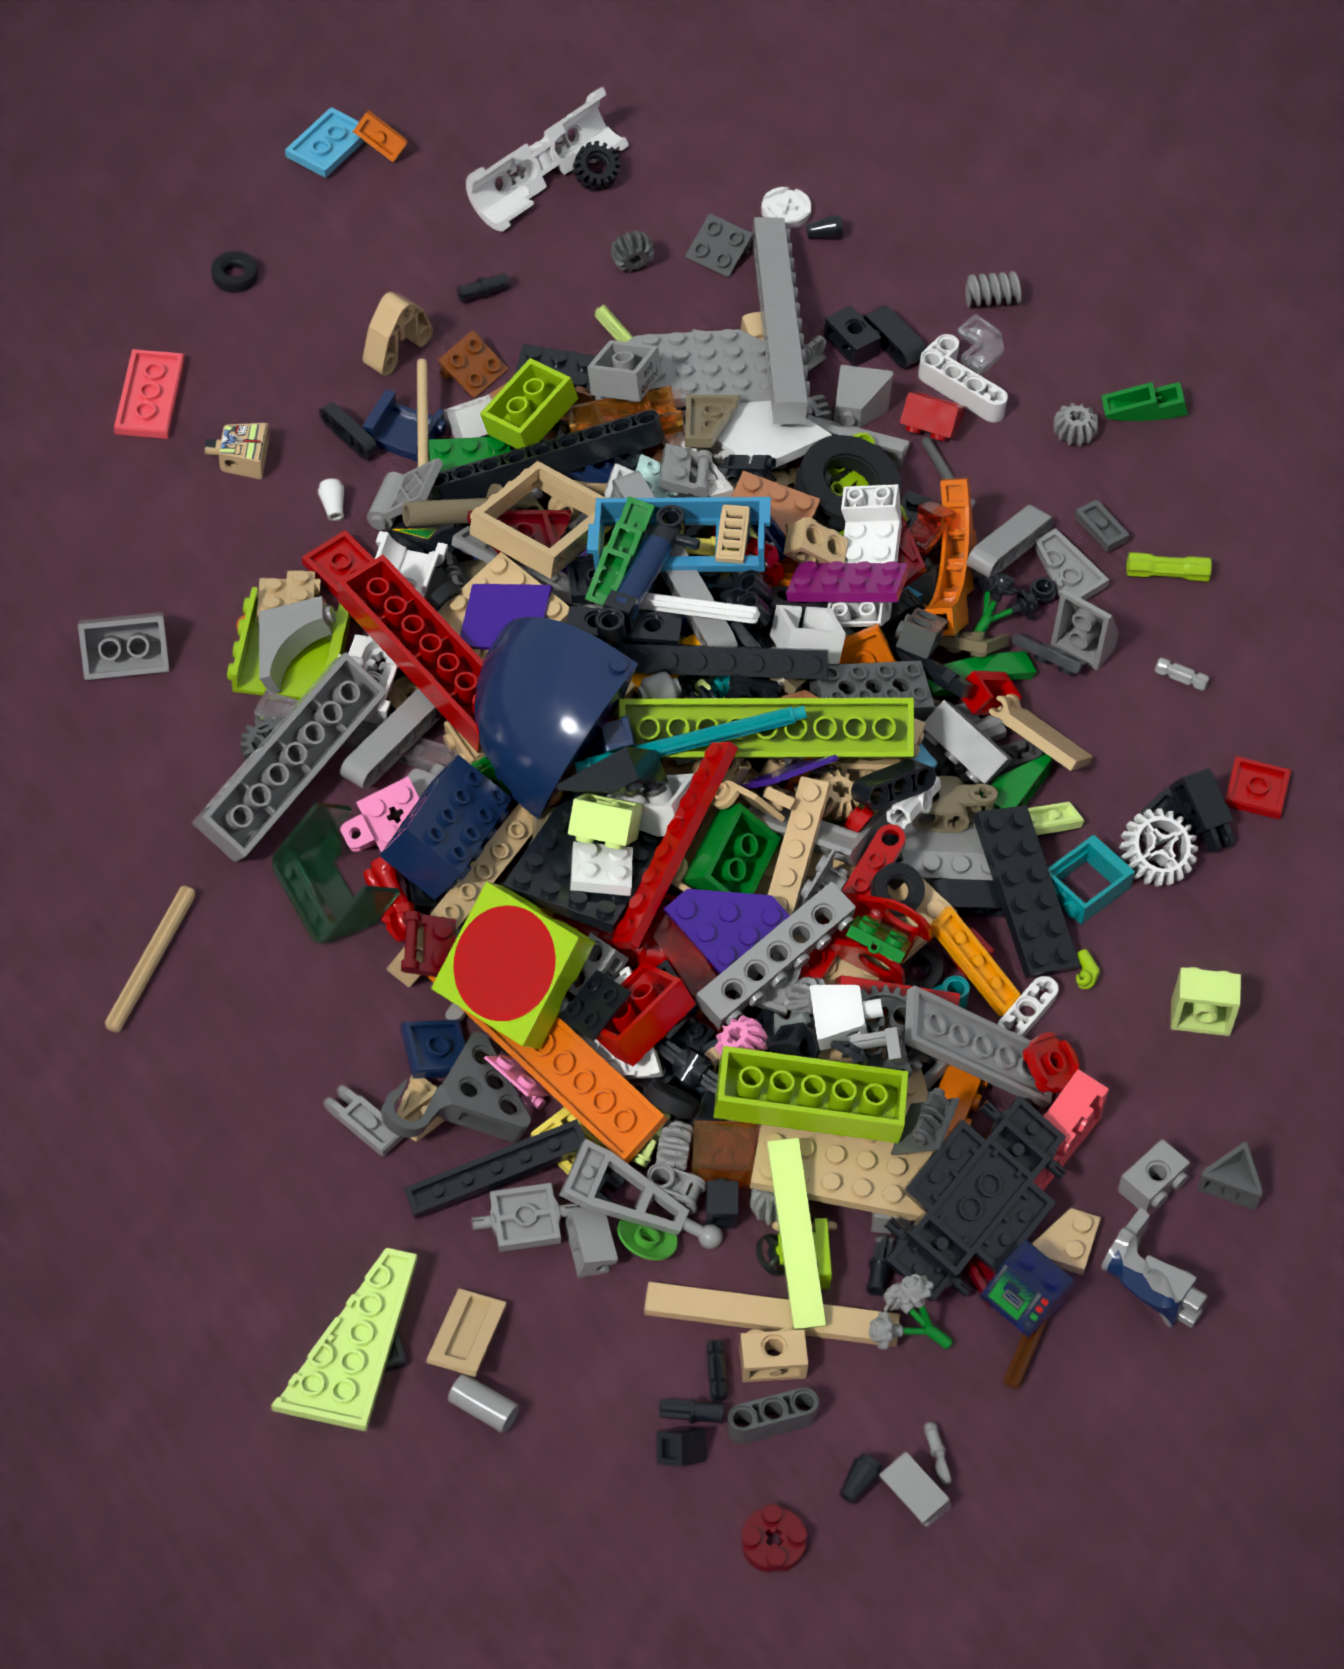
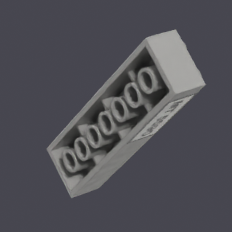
(289, 757)

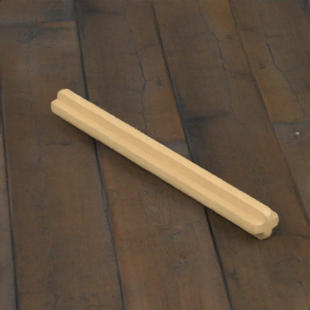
(150, 959)

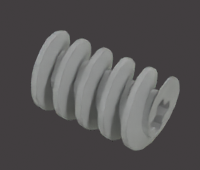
(992, 287)

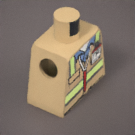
(241, 449)

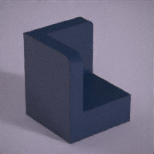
(618, 734)

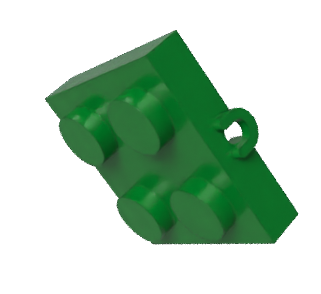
(868, 932)

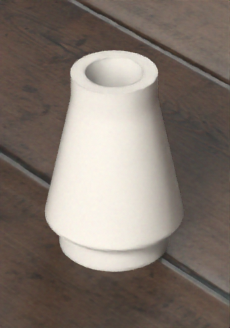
(332, 497)

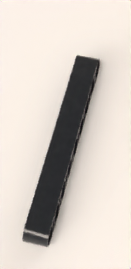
(559, 453)

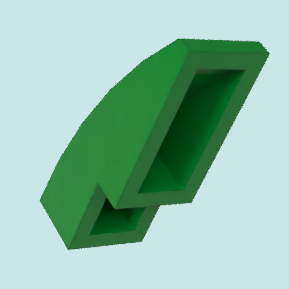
(1145, 403)

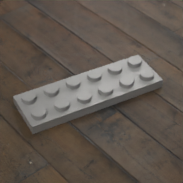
(970, 1044)

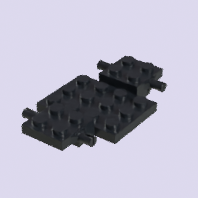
(977, 1197)

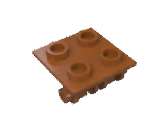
(471, 364)

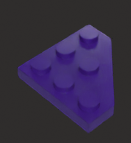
(725, 922)

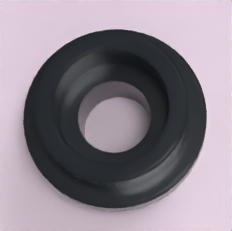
(1043, 589)

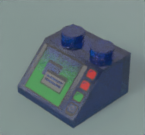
(1027, 1288)

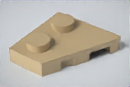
(415, 1103)
(1069, 1240)

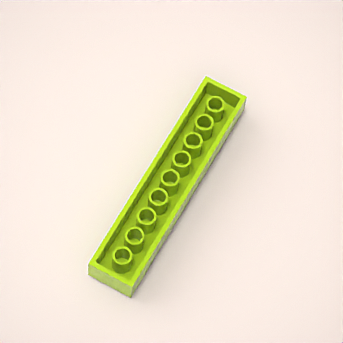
(832, 727)

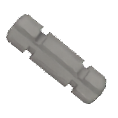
(1182, 674)

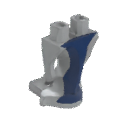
(1151, 1280)

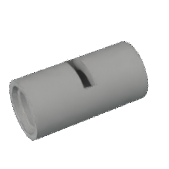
(483, 1403)

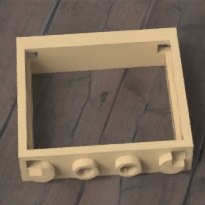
(523, 548)

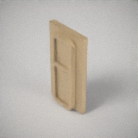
(466, 1332)

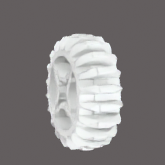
(1165, 857)

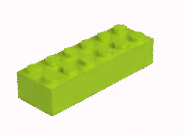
(811, 1094)

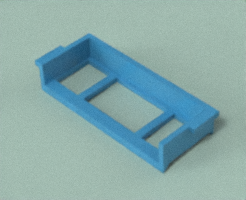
(696, 512)

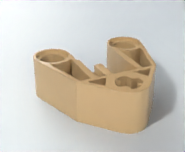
(394, 320)

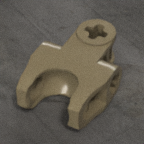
(956, 805)

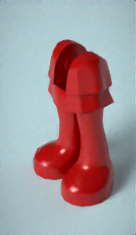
(385, 875)

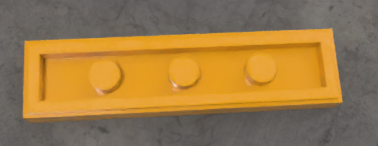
(974, 960)

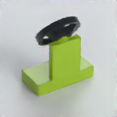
(822, 1251)

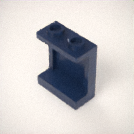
(396, 426)

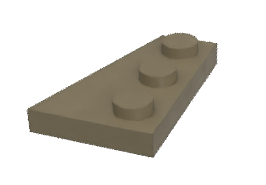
(974, 642)

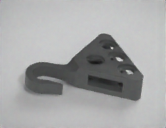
(484, 1107)

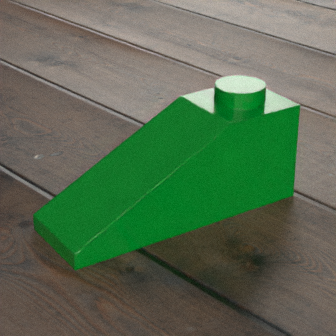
(1021, 783)

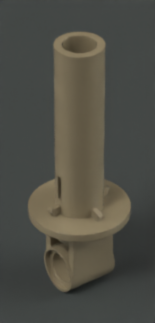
(455, 510)

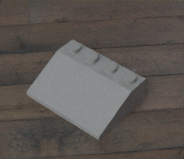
(944, 854)

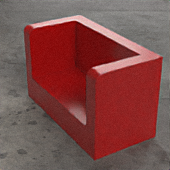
(986, 689)

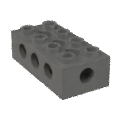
(877, 680)

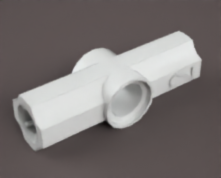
(906, 810)

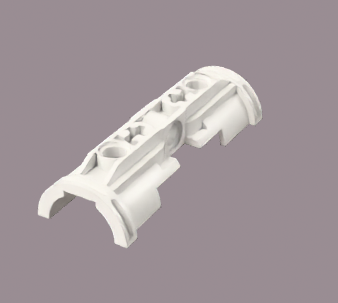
(501, 206)
(418, 570)

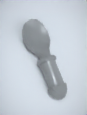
(937, 1450)

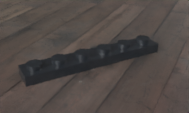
(495, 1169)

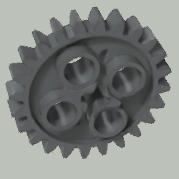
(895, 1005)

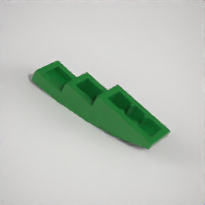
(621, 549)
(1015, 664)

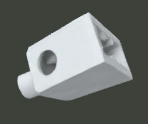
(841, 1012)

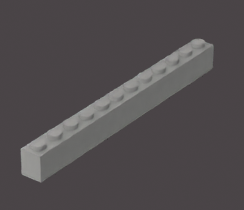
(781, 322)

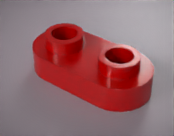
(858, 819)

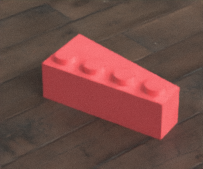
(1075, 1115)

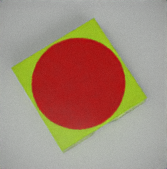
(512, 965)

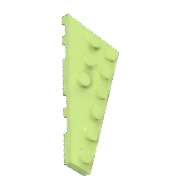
(350, 1358)

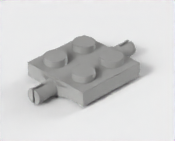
(524, 1217)

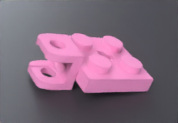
(375, 809)

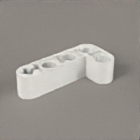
(943, 373)

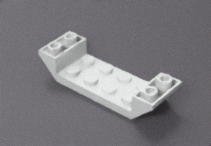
(873, 536)

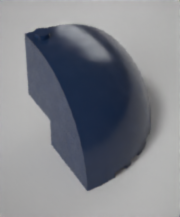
(545, 703)

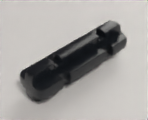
(716, 1370)

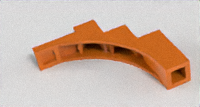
(958, 541)

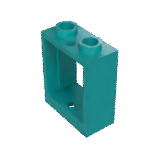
(1102, 860)

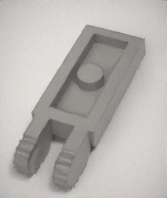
(363, 1120)

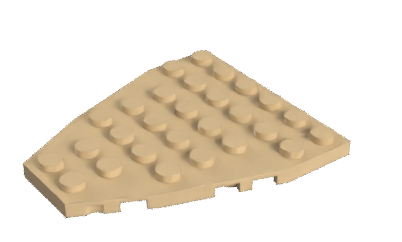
(850, 1169)

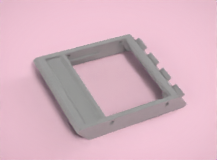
(848, 844)

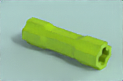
(1188, 568)

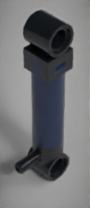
(623, 605)

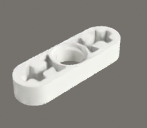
(1029, 998)

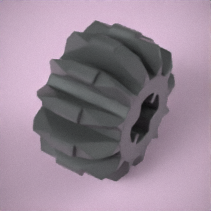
(632, 251)

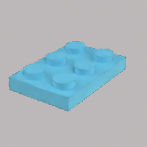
(325, 143)

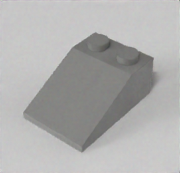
(1084, 630)

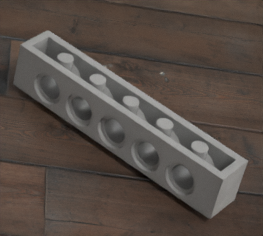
(828, 903)

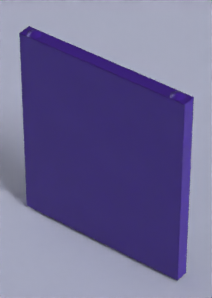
(497, 604)
(787, 772)

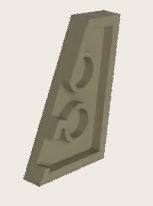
(707, 418)

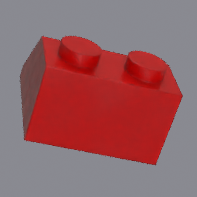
(931, 415)

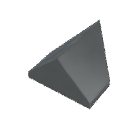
(1233, 1178)

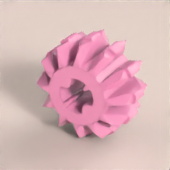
(744, 1034)

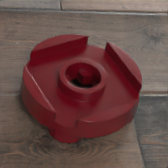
(773, 1521)

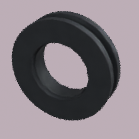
(847, 453)

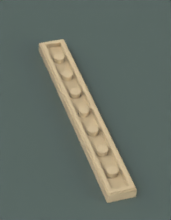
(755, 1312)

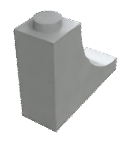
(286, 632)

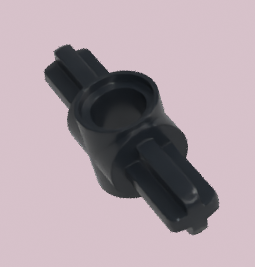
(689, 1064)

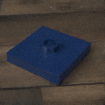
(432, 1046)

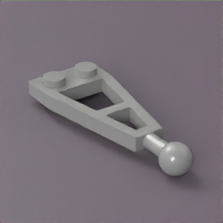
(586, 1177)

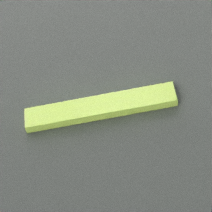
(796, 1234)

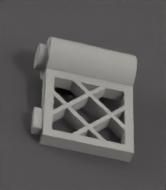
(401, 488)

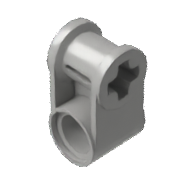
(678, 1184)

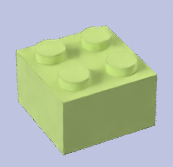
(605, 820)
(1205, 1001)

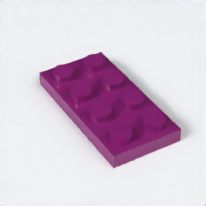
(847, 582)

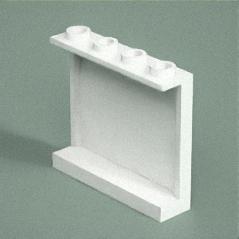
(753, 433)

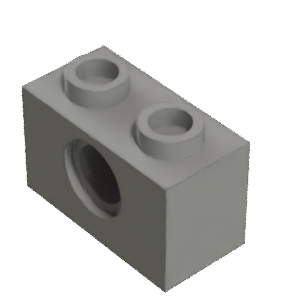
(1160, 1162)

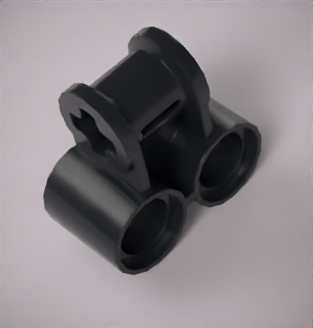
(750, 591)

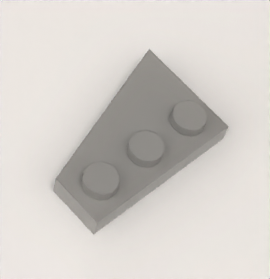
(1068, 566)

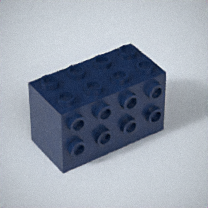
(447, 828)

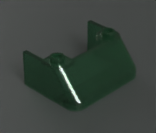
(314, 884)

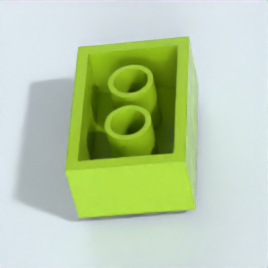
(529, 405)

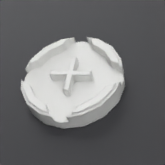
(787, 204)

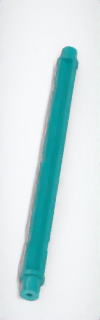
(713, 734)

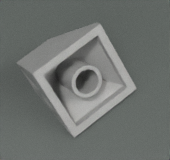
(862, 395)

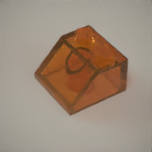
(723, 1150)

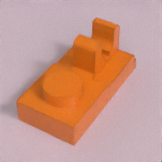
(380, 136)

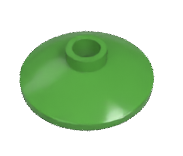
(646, 1241)

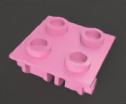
(526, 1086)

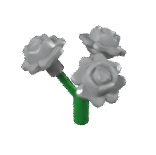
(907, 1296)

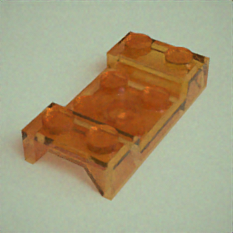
(605, 410)

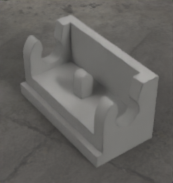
(590, 1242)
(916, 1489)

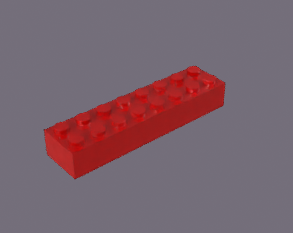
(416, 641)

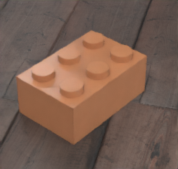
(786, 503)

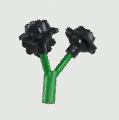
(997, 588)

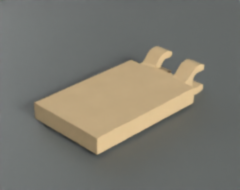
(1040, 733)

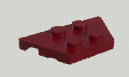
(541, 525)

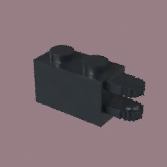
(1204, 809)

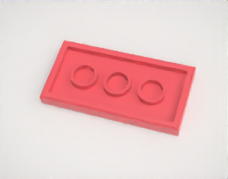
(149, 394)

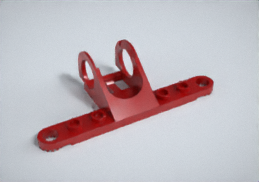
(859, 893)

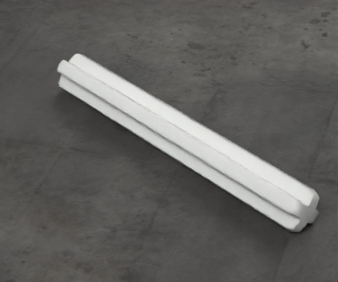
(701, 608)

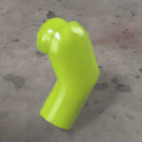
(1089, 972)

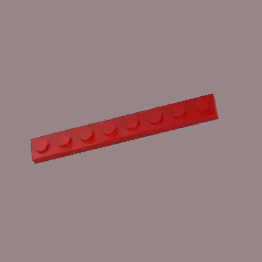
(674, 845)

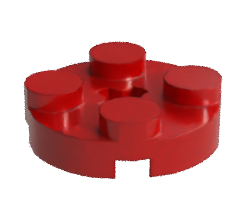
(1039, 1057)

